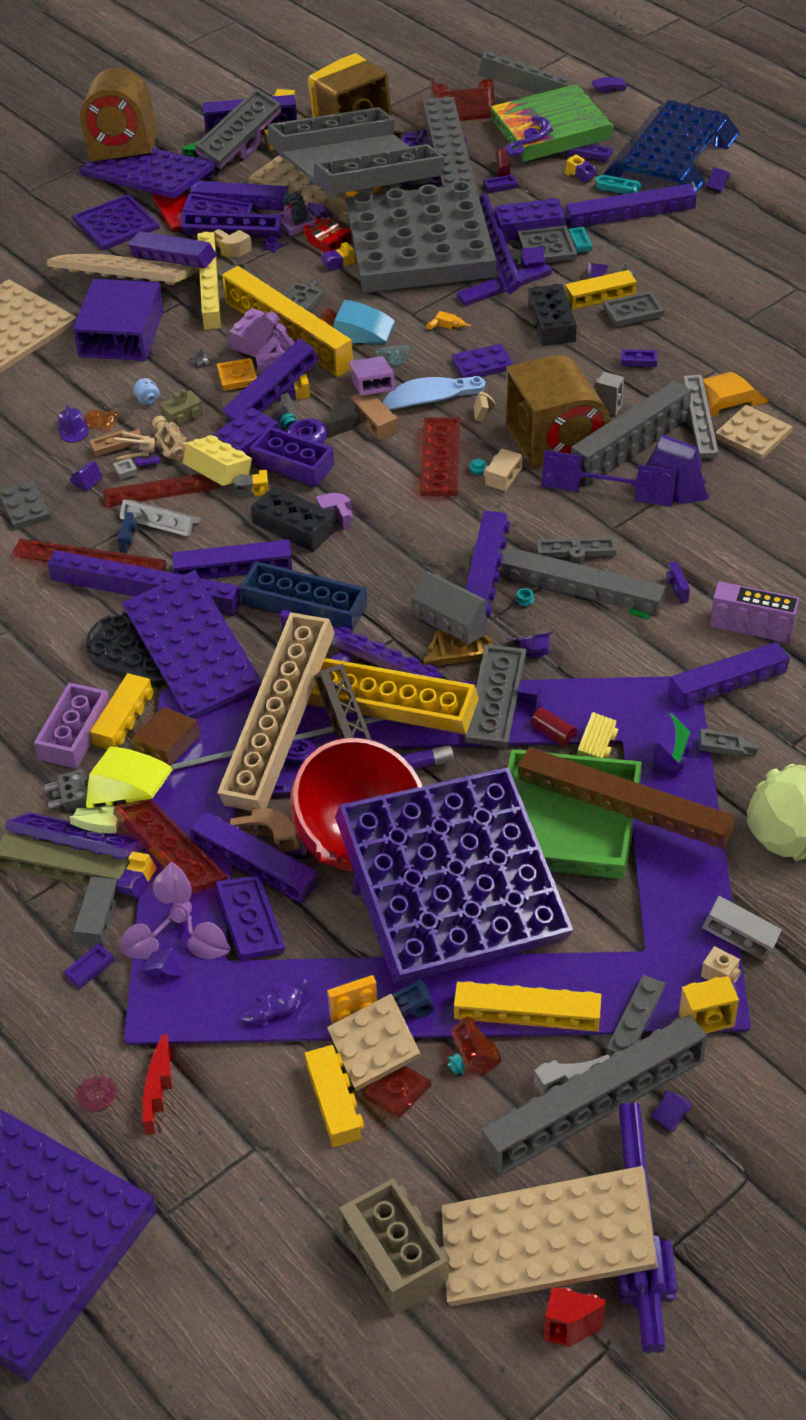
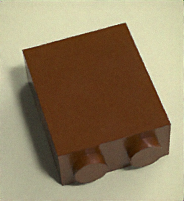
(166, 735)

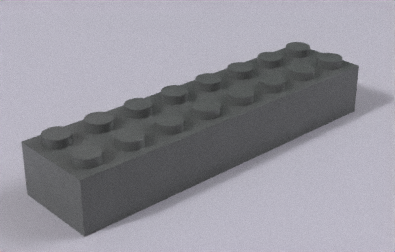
(633, 430)

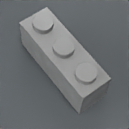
(742, 928)

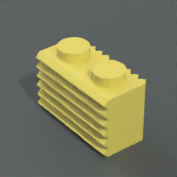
(597, 737)

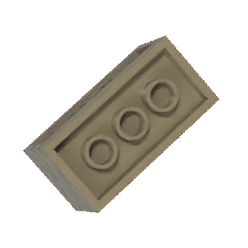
(394, 1246)

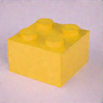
(710, 1004)

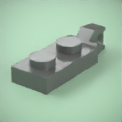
(726, 743)

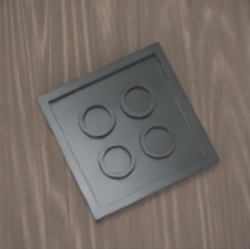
(554, 240)

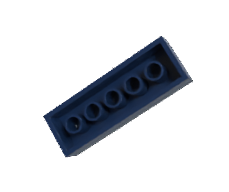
(305, 594)

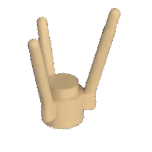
(145, 444)

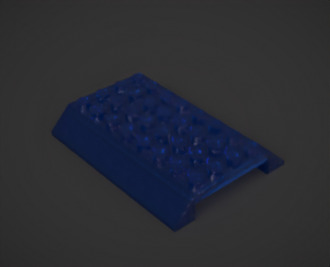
(673, 141)

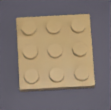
(753, 432)
(374, 1042)

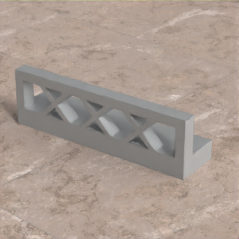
(159, 517)

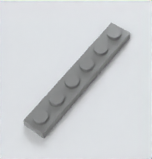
(701, 417)

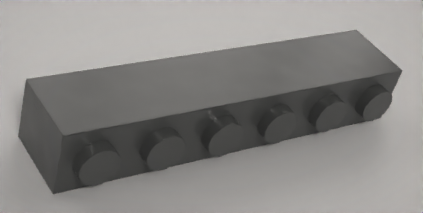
(519, 74)

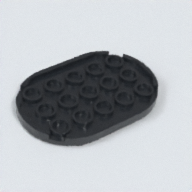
(118, 649)

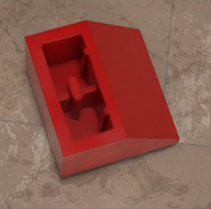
(572, 1316)

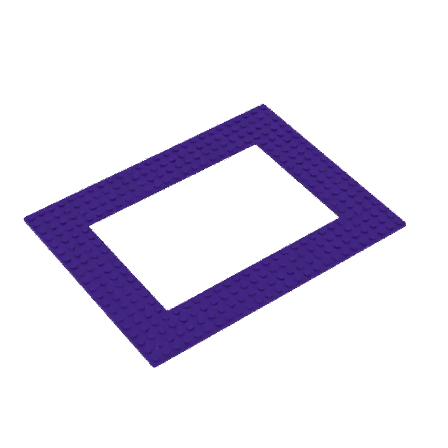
(674, 877)

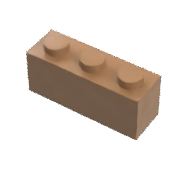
(375, 415)

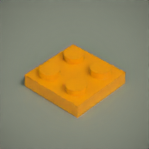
(236, 374)
(351, 997)

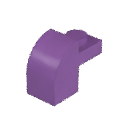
(340, 505)

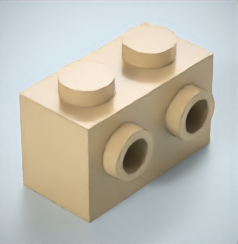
(503, 469)

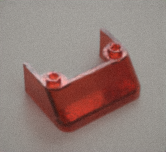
(470, 102)

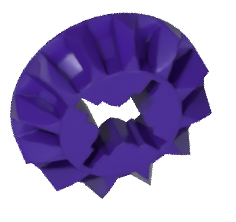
(294, 753)

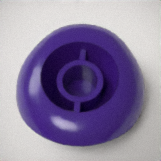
(309, 429)

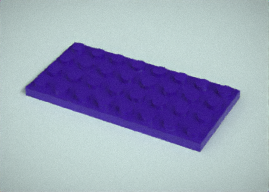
(153, 172)
(192, 645)

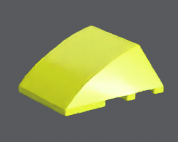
(125, 776)

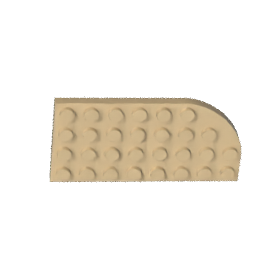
(123, 267)

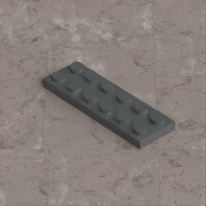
(497, 694)

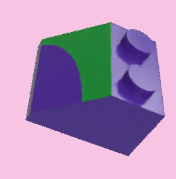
(671, 746)

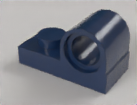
(414, 1000)

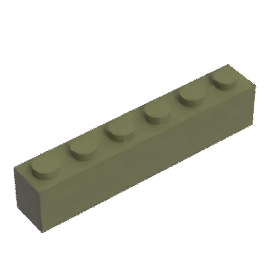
(57, 861)

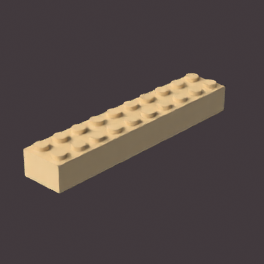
(276, 712)

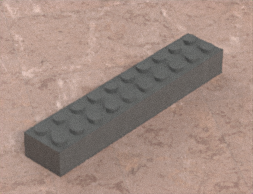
(447, 138)
(592, 1095)

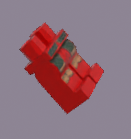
(326, 234)

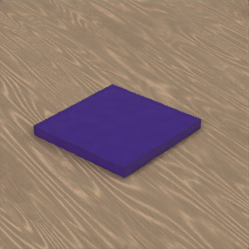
(115, 222)

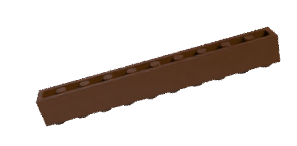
(626, 798)

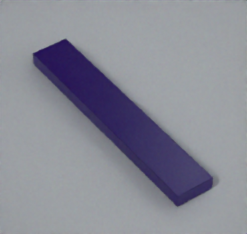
(496, 287)

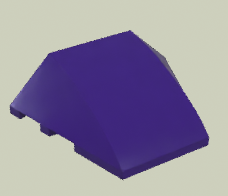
(686, 460)

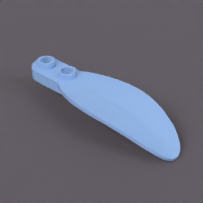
(431, 390)

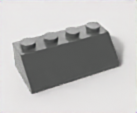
(449, 608)

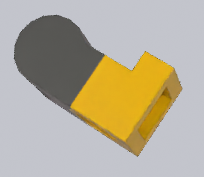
(251, 484)

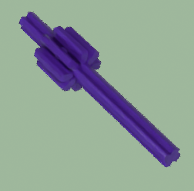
(651, 1286)

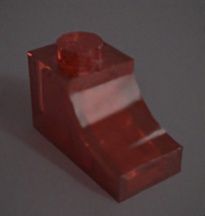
(476, 1049)

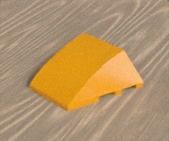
(730, 390)

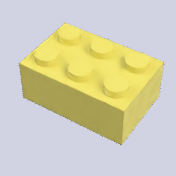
(216, 459)

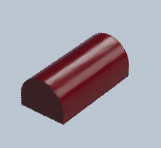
(502, 163)
(553, 726)

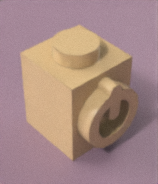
(720, 965)

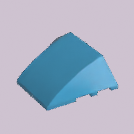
(363, 323)

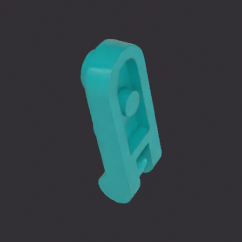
(617, 185)

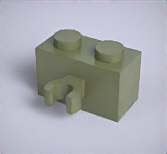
(182, 408)

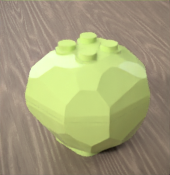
(779, 812)

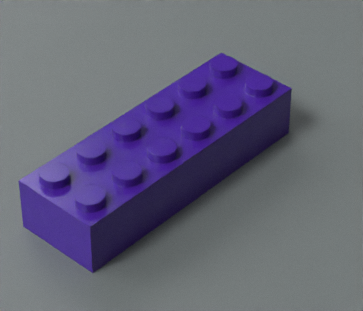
(218, 110)

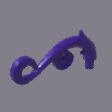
(531, 135)

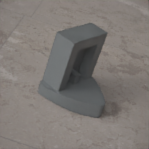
(286, 407)

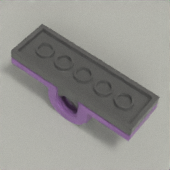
(238, 128)

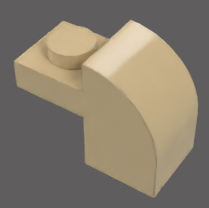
(234, 244)

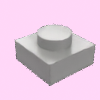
(125, 468)

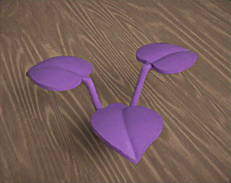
(174, 887)

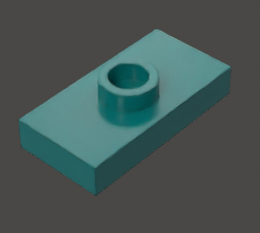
(580, 239)

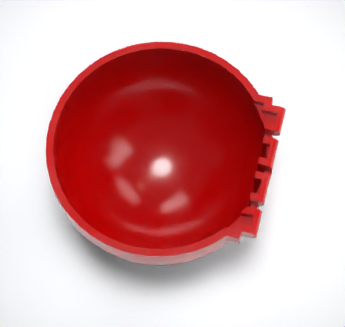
(340, 775)

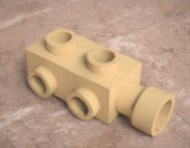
(169, 438)

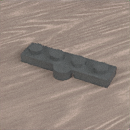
(577, 548)

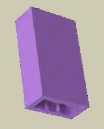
(372, 375)

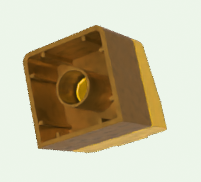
(348, 87)

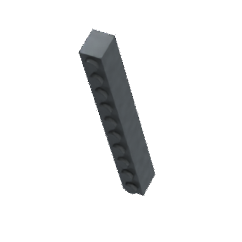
(581, 580)

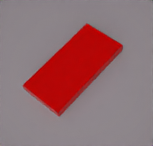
(171, 209)

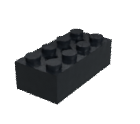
(552, 314)
(293, 518)

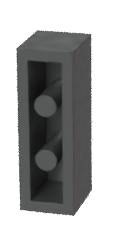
(96, 912)

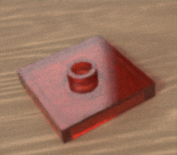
(397, 1090)

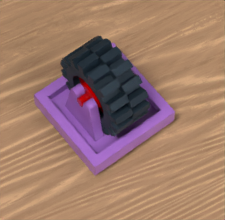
(295, 214)

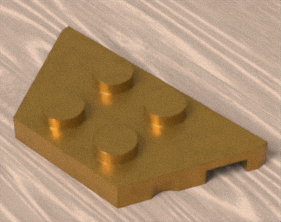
(450, 650)

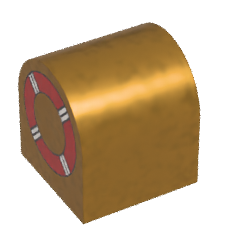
(118, 116)
(551, 407)

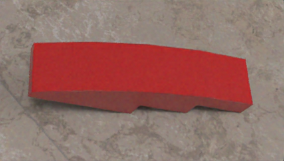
(157, 1079)

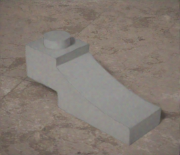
(555, 1074)

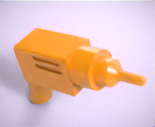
(447, 321)

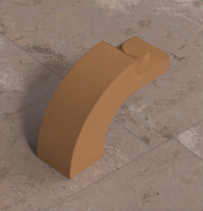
(271, 824)

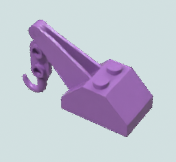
(258, 333)

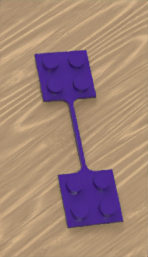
(651, 486)

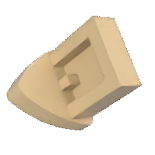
(481, 405)

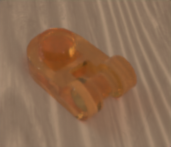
(101, 419)

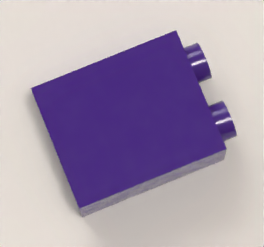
(118, 319)

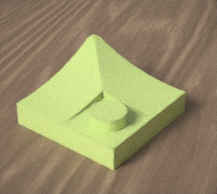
(96, 819)

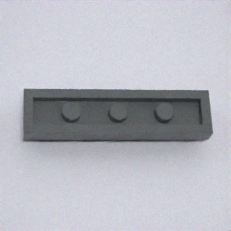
(636, 1014)

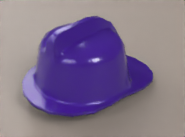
(72, 425)
(535, 645)

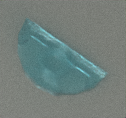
(394, 354)

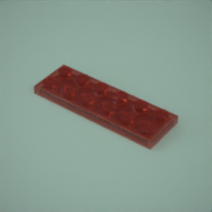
(440, 456)
(169, 843)

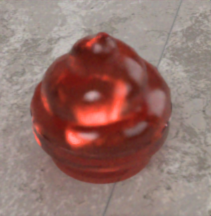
(328, 315)

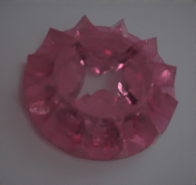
(101, 1099)

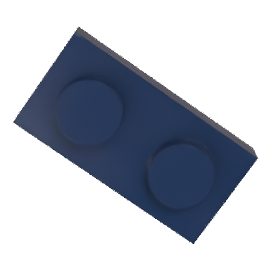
(126, 532)

